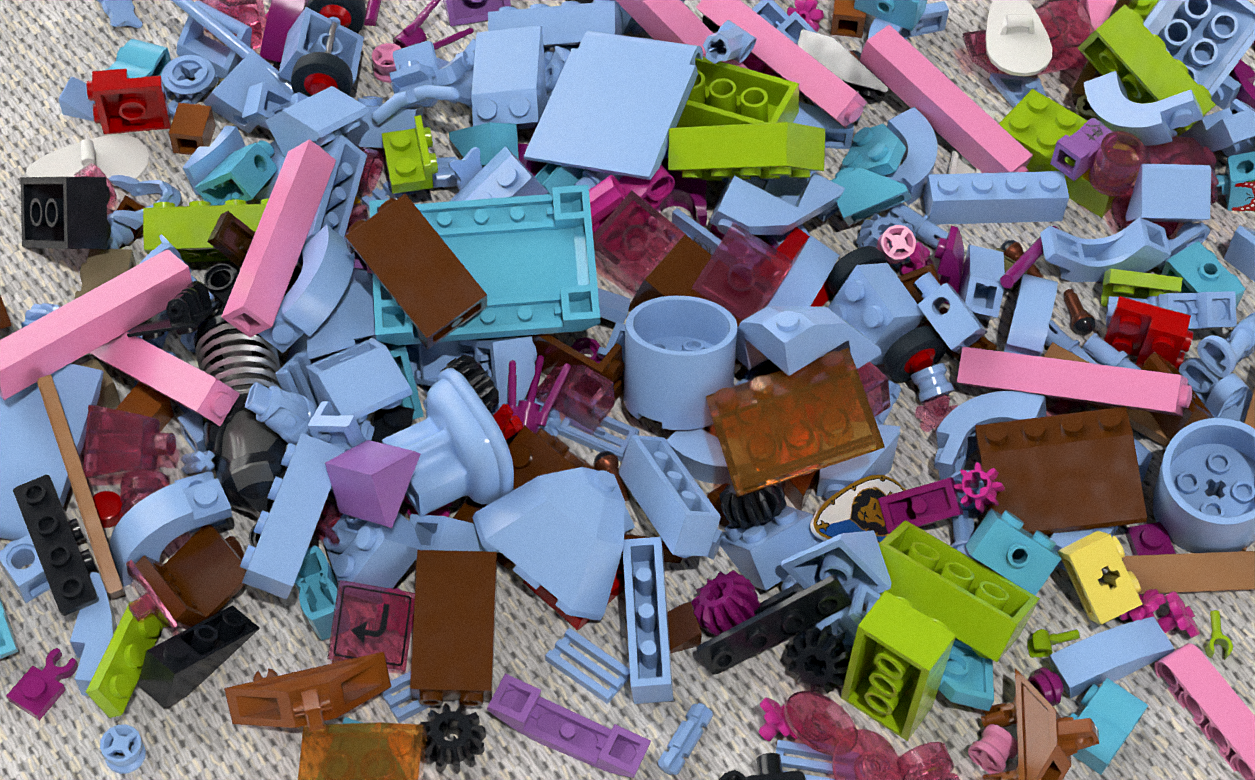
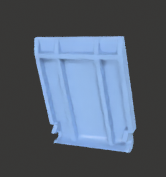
(616, 105)
(29, 442)

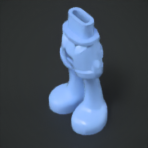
(1219, 356)
(281, 410)

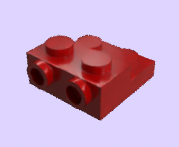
(127, 102)
(1148, 329)

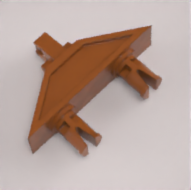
(308, 694)
(1042, 735)

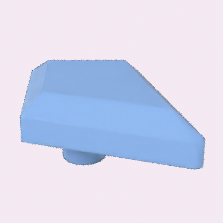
(1015, 87)

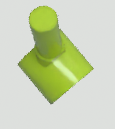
(1217, 636)
(1041, 641)

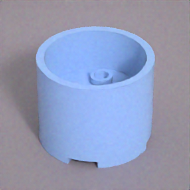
(676, 357)
(1210, 460)

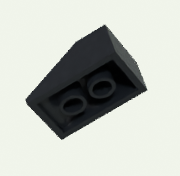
(65, 212)

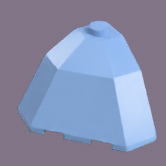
(773, 205)
(350, 320)
(799, 336)
(491, 353)
(561, 535)

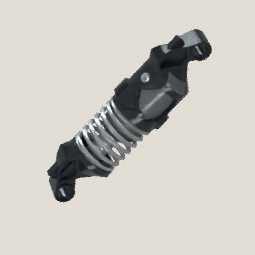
(244, 449)

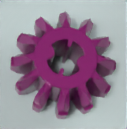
(725, 602)

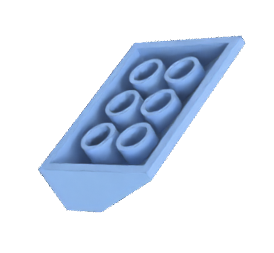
(1204, 35)

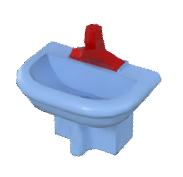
(459, 447)

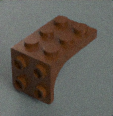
(532, 456)

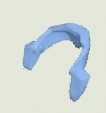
(137, 188)

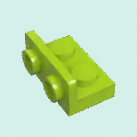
(408, 158)
(1137, 285)

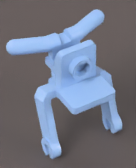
(420, 79)

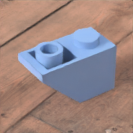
(981, 281)
(446, 533)

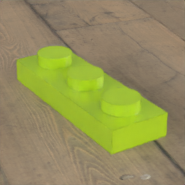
(123, 662)

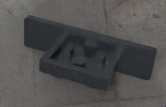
(57, 545)
(773, 622)

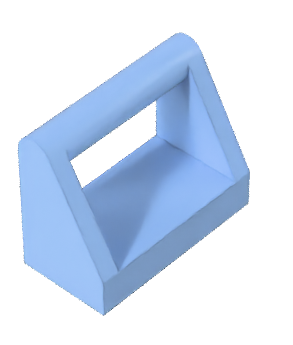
(194, 42)

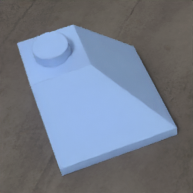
(879, 462)

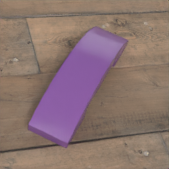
(566, 731)

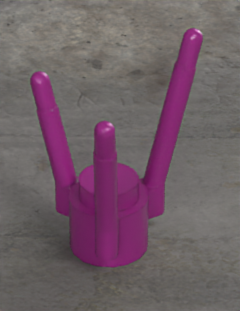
(414, 34)
(528, 410)

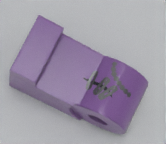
(1081, 147)

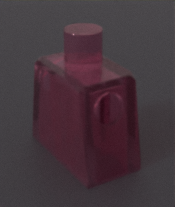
(123, 443)

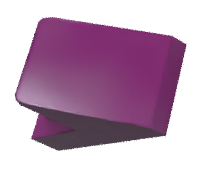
(921, 505)

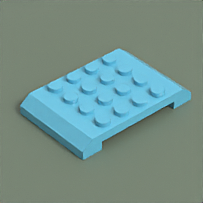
(525, 254)

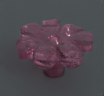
(933, 412)

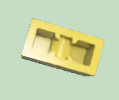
(1084, 564)

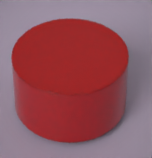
(108, 508)

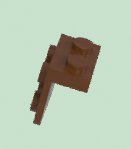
(197, 577)

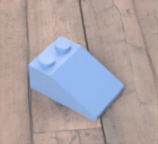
(509, 77)

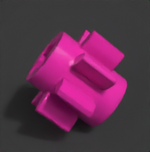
(987, 494)

